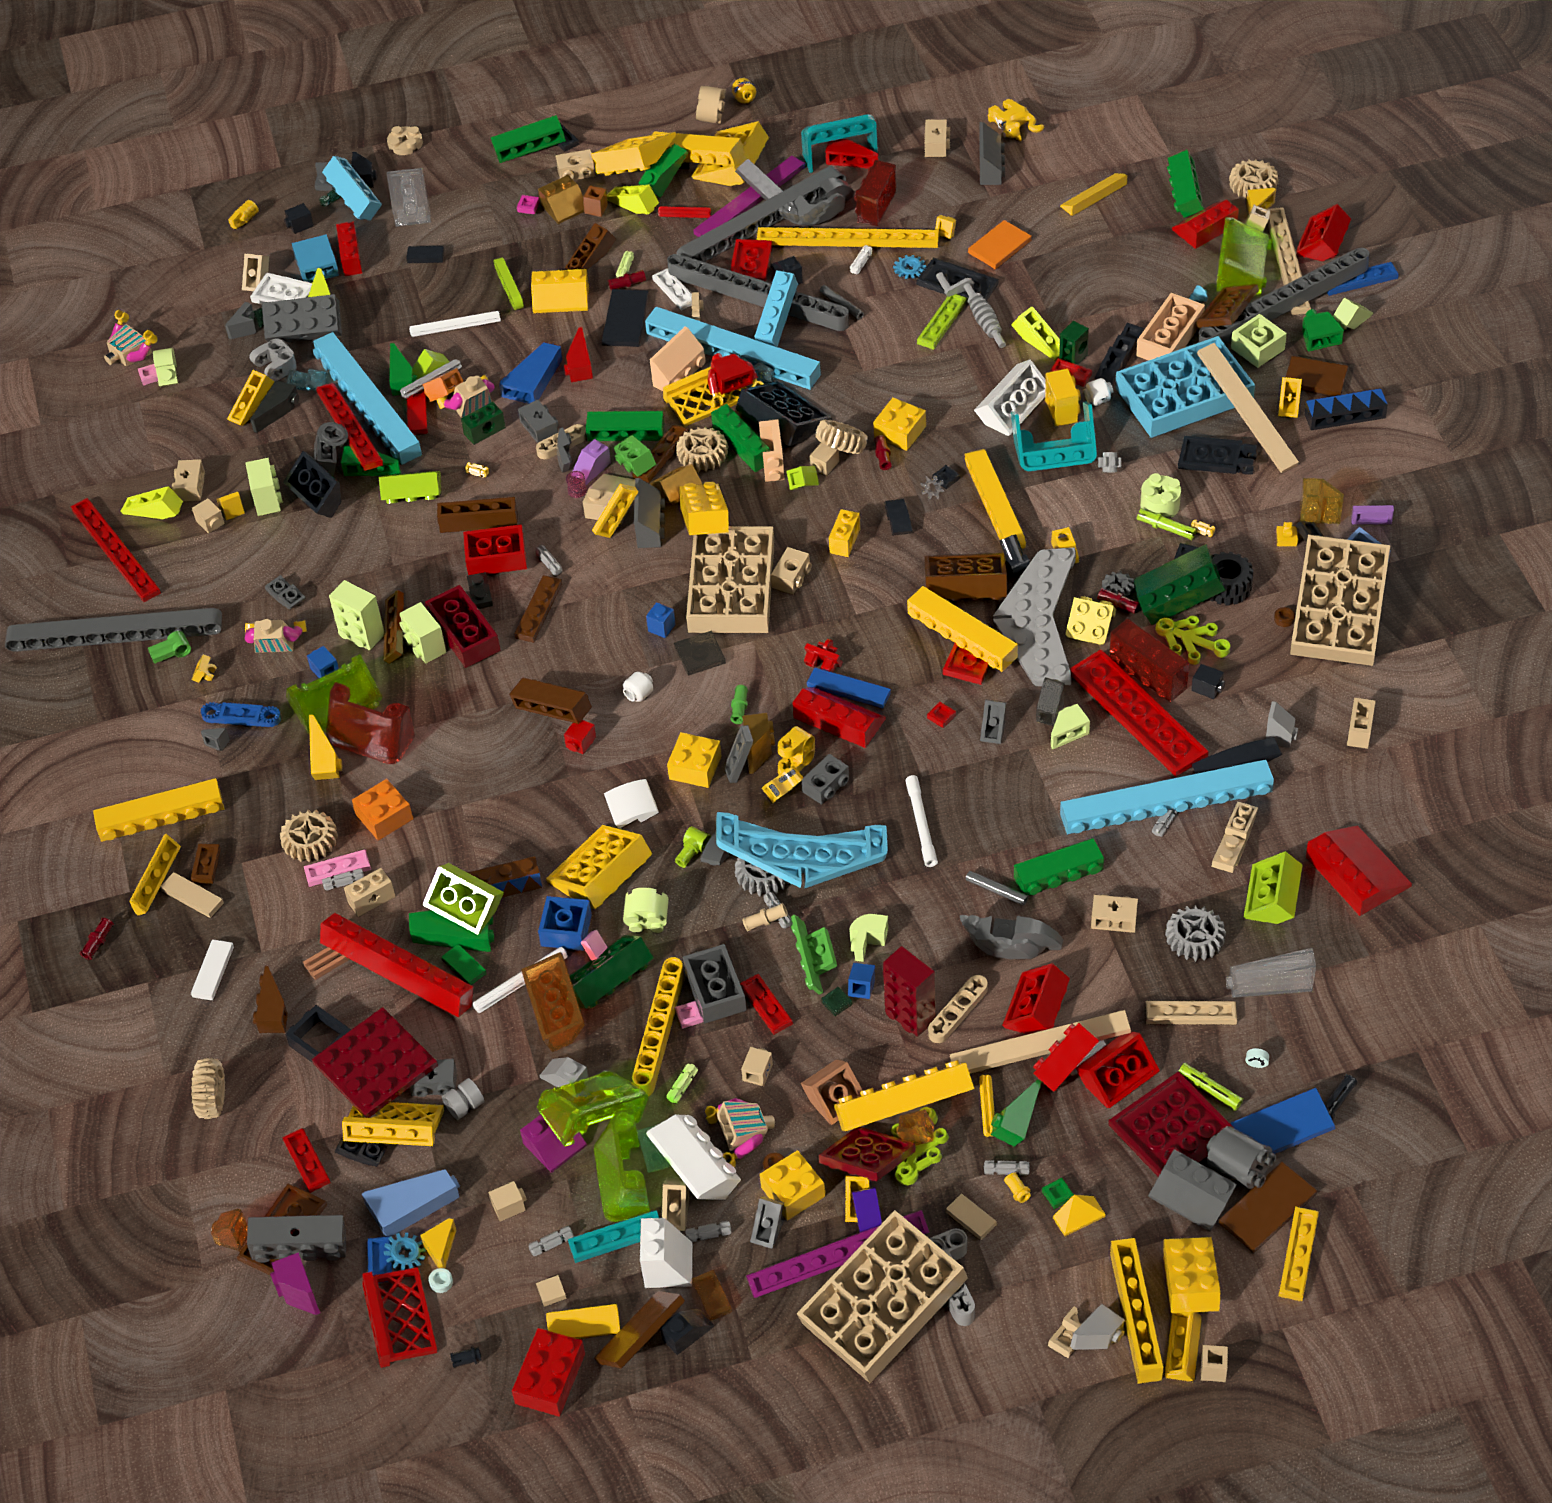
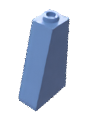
(410, 1200)

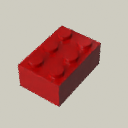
(495, 550)
(548, 1372)

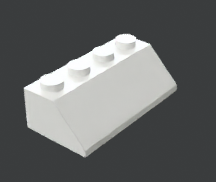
(1018, 392)
(694, 1157)

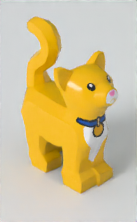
(1012, 119)

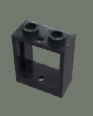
(308, 1021)

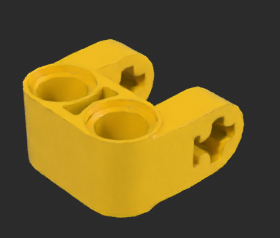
(798, 749)

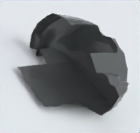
(823, 209)
(1011, 938)

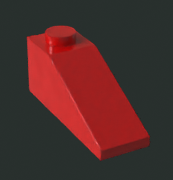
(850, 154)
(578, 359)

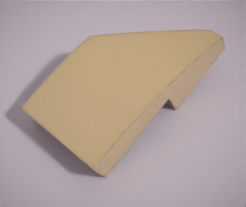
(1062, 1338)

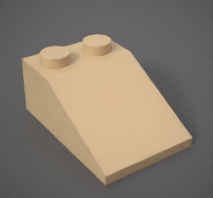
(601, 493)

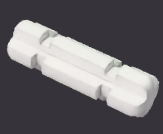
(861, 259)

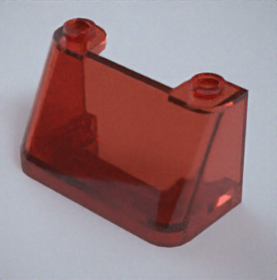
(368, 731)

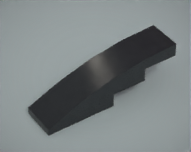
(1119, 353)
(1254, 751)

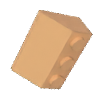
(677, 359)

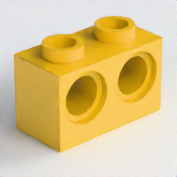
(844, 533)

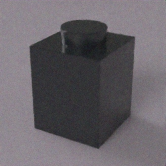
(298, 218)
(1208, 681)

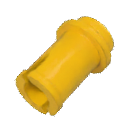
(1020, 1191)

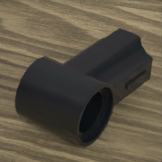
(1016, 560)

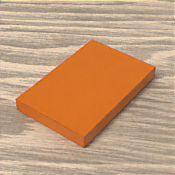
(999, 244)

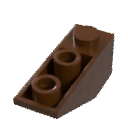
(592, 248)
(271, 1009)

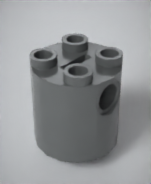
(1239, 1157)

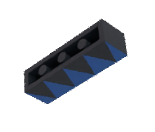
(1345, 409)

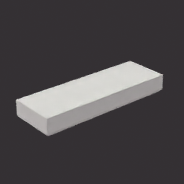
(673, 289)
(212, 970)

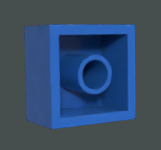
(564, 922)

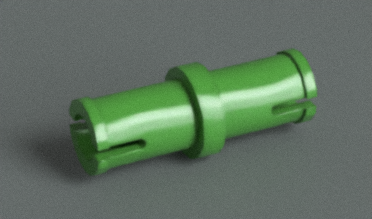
(739, 704)

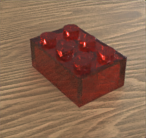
(876, 193)

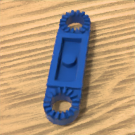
(241, 714)

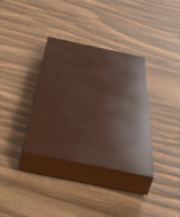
(1227, 305)
(289, 1203)
(1267, 1208)
(639, 1329)

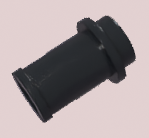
(466, 1356)

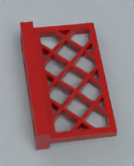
(378, 1319)

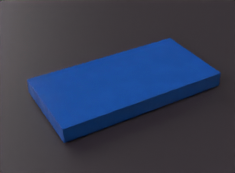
(1288, 1122)

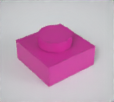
(528, 204)

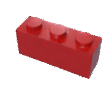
(349, 248)
(1065, 1056)

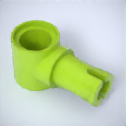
(694, 841)

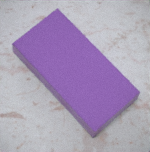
(1372, 514)

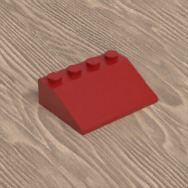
(1356, 868)

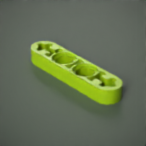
(508, 283)

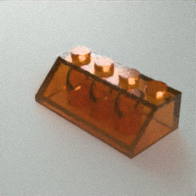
(553, 1001)

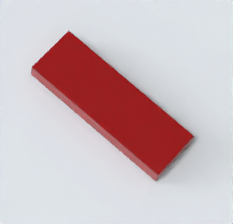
(417, 413)
(766, 1004)
(306, 1160)

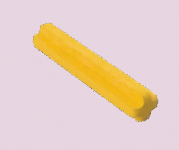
(986, 1103)

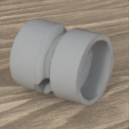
(462, 1099)

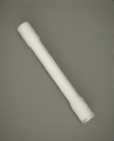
(915, 794)

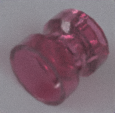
(576, 484)

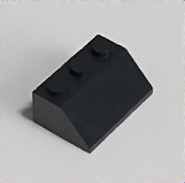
(314, 485)

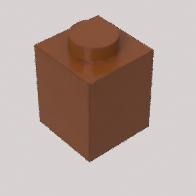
(595, 201)

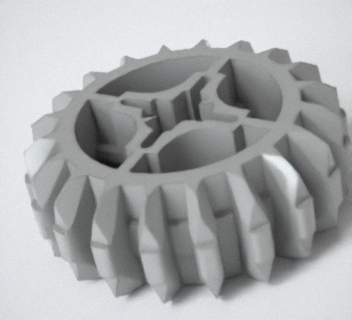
(755, 880)
(1193, 926)

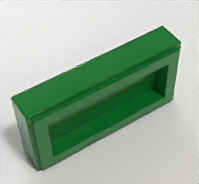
(463, 965)

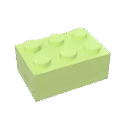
(357, 615)

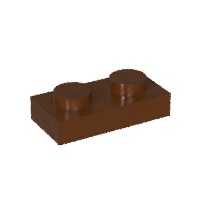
(205, 863)

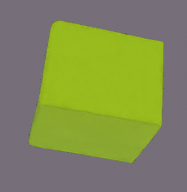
(802, 477)

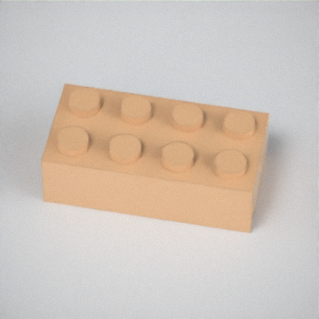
(1170, 327)

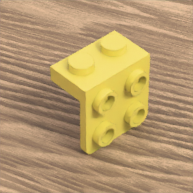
(1090, 620)

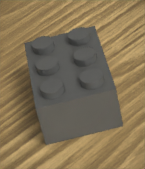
(714, 983)

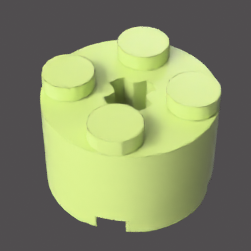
(1161, 495)
(645, 910)

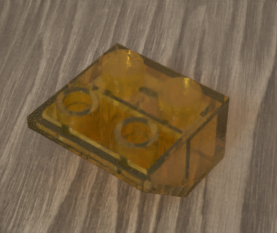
(1320, 502)

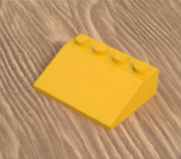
(753, 140)
(632, 154)
(600, 865)

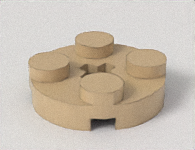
(399, 134)

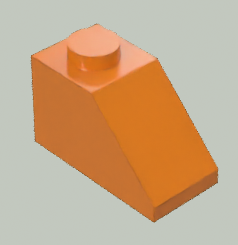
(442, 384)

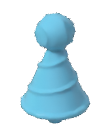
(1199, 294)

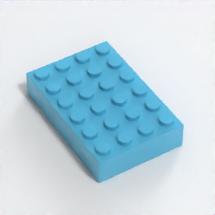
(1176, 388)

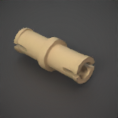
(765, 917)

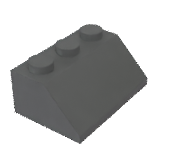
(990, 156)
(648, 515)
(1192, 1190)

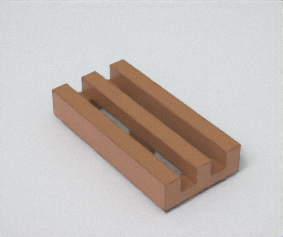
(321, 958)

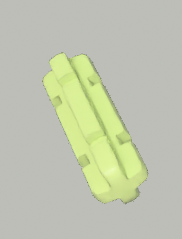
(625, 263)
(682, 1083)

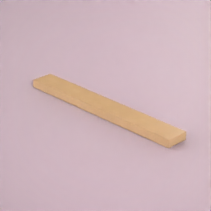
(1285, 252)
(1247, 407)
(1038, 1043)

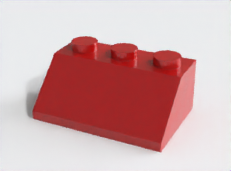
(1206, 224)
(1324, 234)
(1036, 1000)
(1118, 1068)

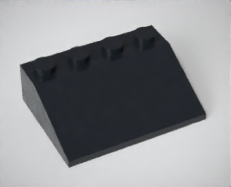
(774, 401)

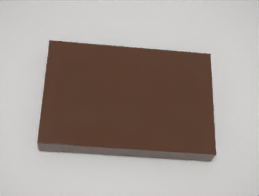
(1318, 375)

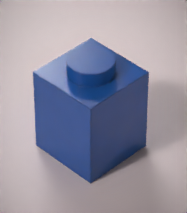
(660, 620)
(322, 662)
(861, 980)

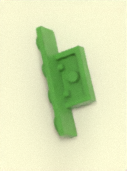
(815, 952)

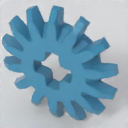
(918, 266)
(408, 1244)

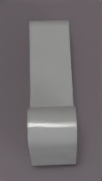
(966, 1315)

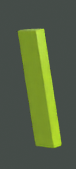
(941, 321)

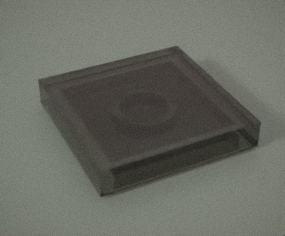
(699, 653)

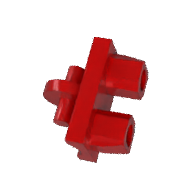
(824, 652)

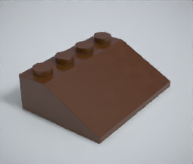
(967, 576)

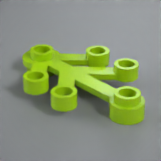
(1168, 629)
(911, 1165)

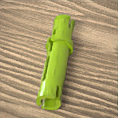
(1158, 520)
(1188, 1072)

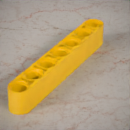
(993, 496)
(662, 1018)

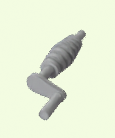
(980, 308)

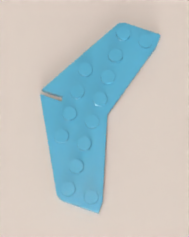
(793, 854)

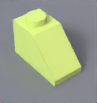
(1351, 314)
(1069, 726)

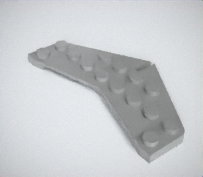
(1029, 612)

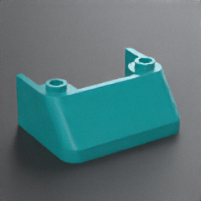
(837, 130)
(1058, 453)

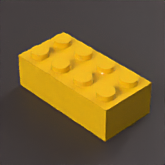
(703, 508)

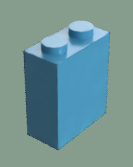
(315, 254)

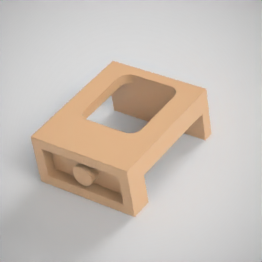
(774, 459)

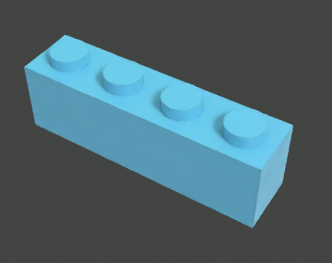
(351, 188)
(776, 308)

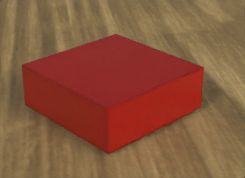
(941, 714)

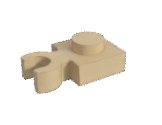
(697, 306)

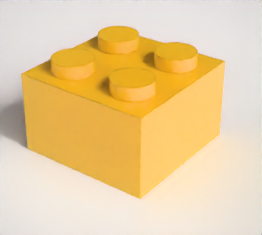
(1062, 397)
(900, 423)
(694, 760)
(793, 1183)

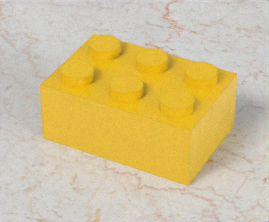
(1191, 1275)

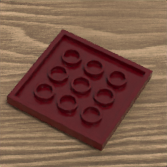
(374, 1063)
(1167, 1120)

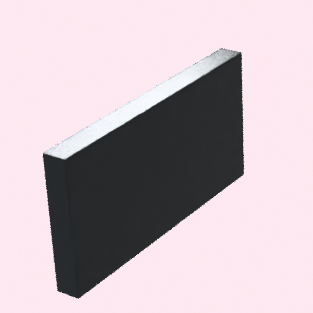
(953, 273)
(625, 318)

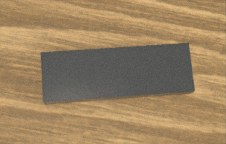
(738, 754)

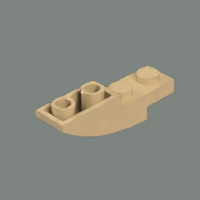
(1235, 837)

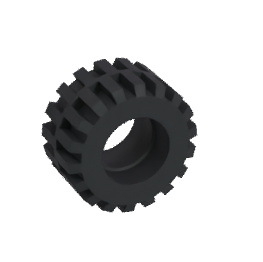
(1241, 575)

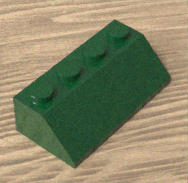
(611, 968)

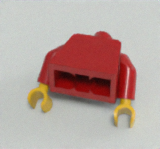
(729, 374)

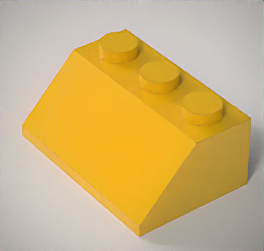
(560, 291)

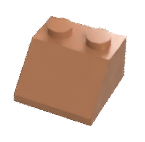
(828, 1086)

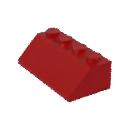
(836, 716)

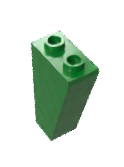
(437, 930)

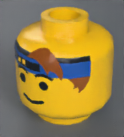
(743, 90)

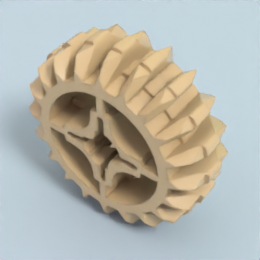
(1251, 176)
(841, 436)
(702, 445)
(308, 835)
(208, 1088)

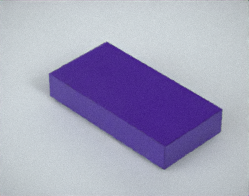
(866, 1208)

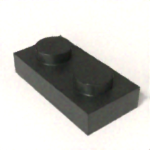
(480, 590)

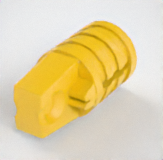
(243, 214)

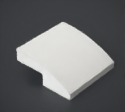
(631, 802)

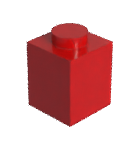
(580, 736)

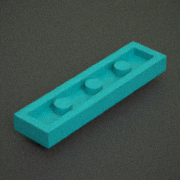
(608, 1238)

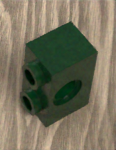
(1074, 343)
(483, 423)

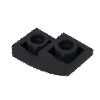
(898, 516)
(362, 1152)

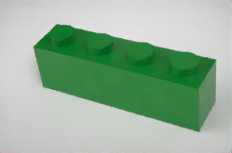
(528, 139)
(1185, 184)
(623, 424)
(739, 437)
(1058, 867)

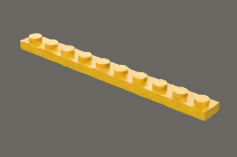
(849, 237)

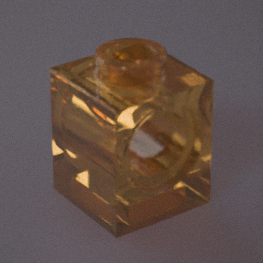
(916, 1127)

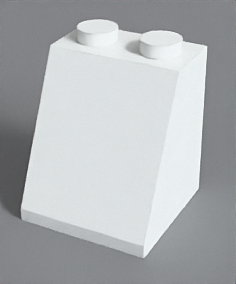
(664, 1255)

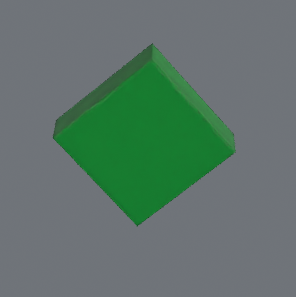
(1057, 1193)

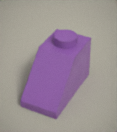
(593, 460)

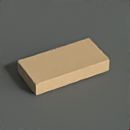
(971, 1216)

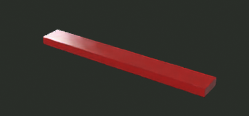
(344, 416)
(115, 550)

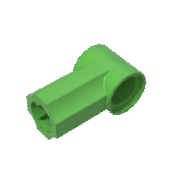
(175, 645)

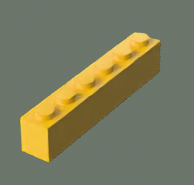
(709, 148)
(962, 629)
(158, 810)
(903, 1096)
(1136, 1311)

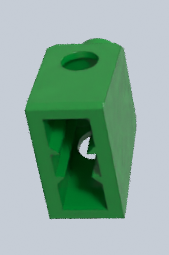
(1321, 330)

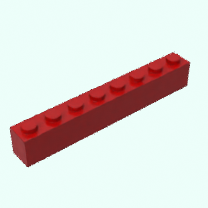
(396, 964)

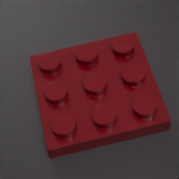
(867, 1153)

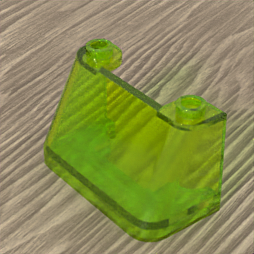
(1242, 255)
(314, 696)
(589, 1101)
(621, 1191)

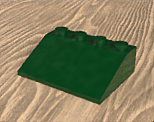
(1178, 585)

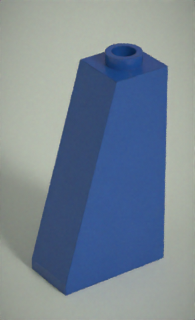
(532, 375)

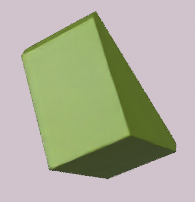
(428, 362)

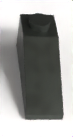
(276, 404)

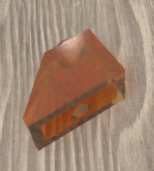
(230, 1230)

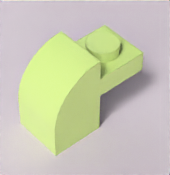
(165, 366)
(867, 930)

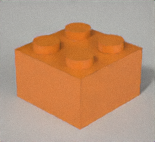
(382, 809)

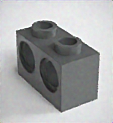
(825, 779)

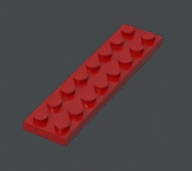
(1138, 712)

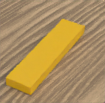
(1298, 1254)

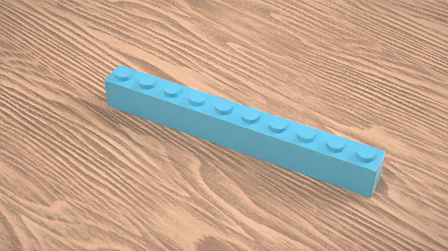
(785, 364)
(367, 398)
(1158, 797)

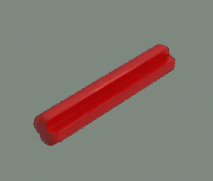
(684, 212)

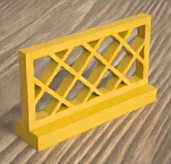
(683, 390)
(397, 1130)

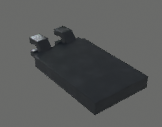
(1217, 455)

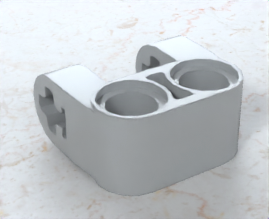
(280, 355)

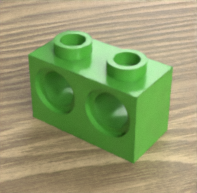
(634, 456)

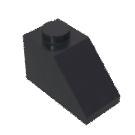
(364, 169)
(789, 265)
(685, 1329)

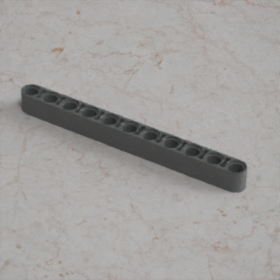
(762, 215)
(755, 291)
(1295, 292)
(112, 629)

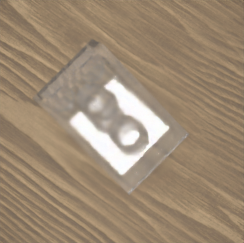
(409, 197)

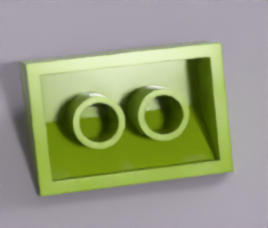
(410, 486)
(1273, 889)
(462, 898)

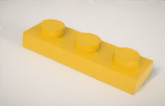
(615, 510)

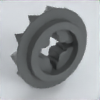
(327, 430)
(1127, 583)

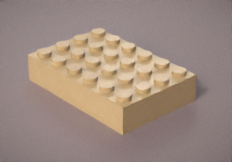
(731, 581)
(1340, 600)
(882, 1296)

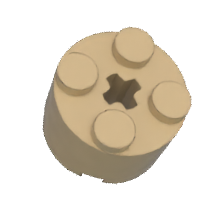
(710, 104)

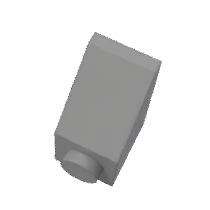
(1281, 725)
(563, 1072)
(1098, 1330)

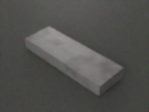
(757, 180)

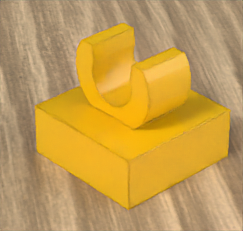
(946, 226)
(1286, 535)
(202, 669)

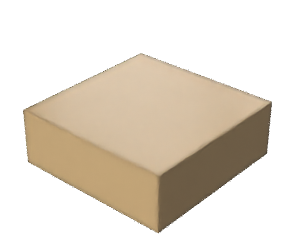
(551, 1290)

